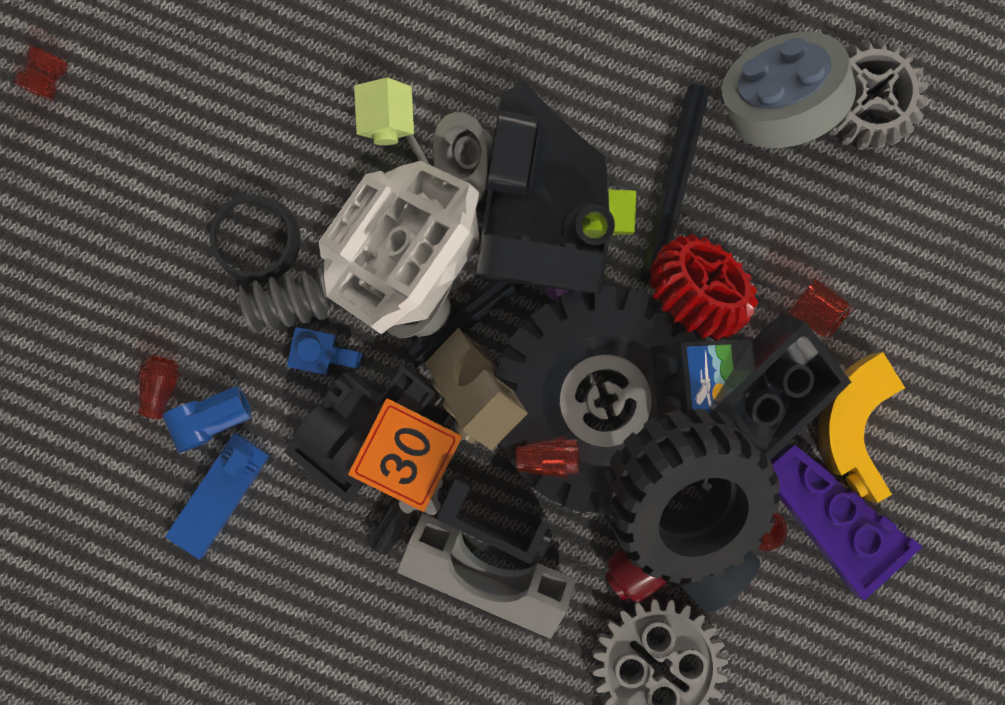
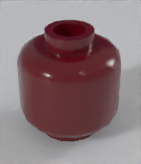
(630, 580)

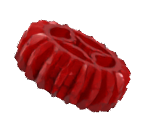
(703, 287)

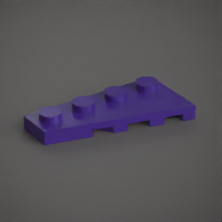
(848, 532)

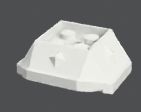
(399, 244)

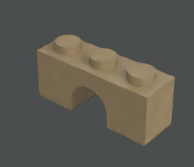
(472, 395)

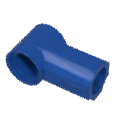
(198, 421)

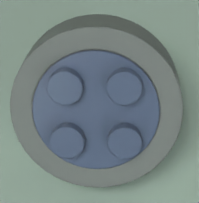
(789, 89)

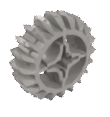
(897, 119)

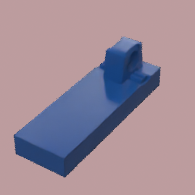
(218, 496)

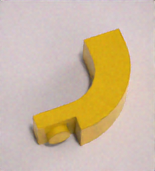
(844, 421)

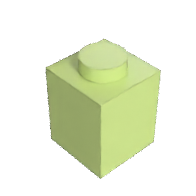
(384, 110)

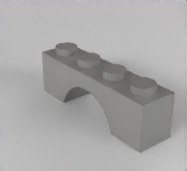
(528, 597)

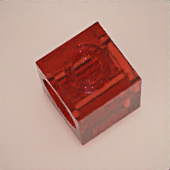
(821, 309)

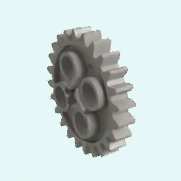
(682, 638)

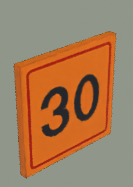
(405, 455)

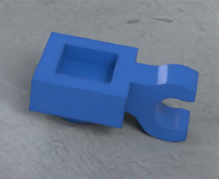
(318, 351)

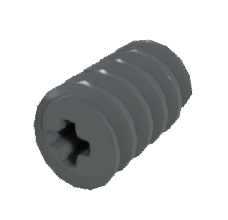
(284, 302)

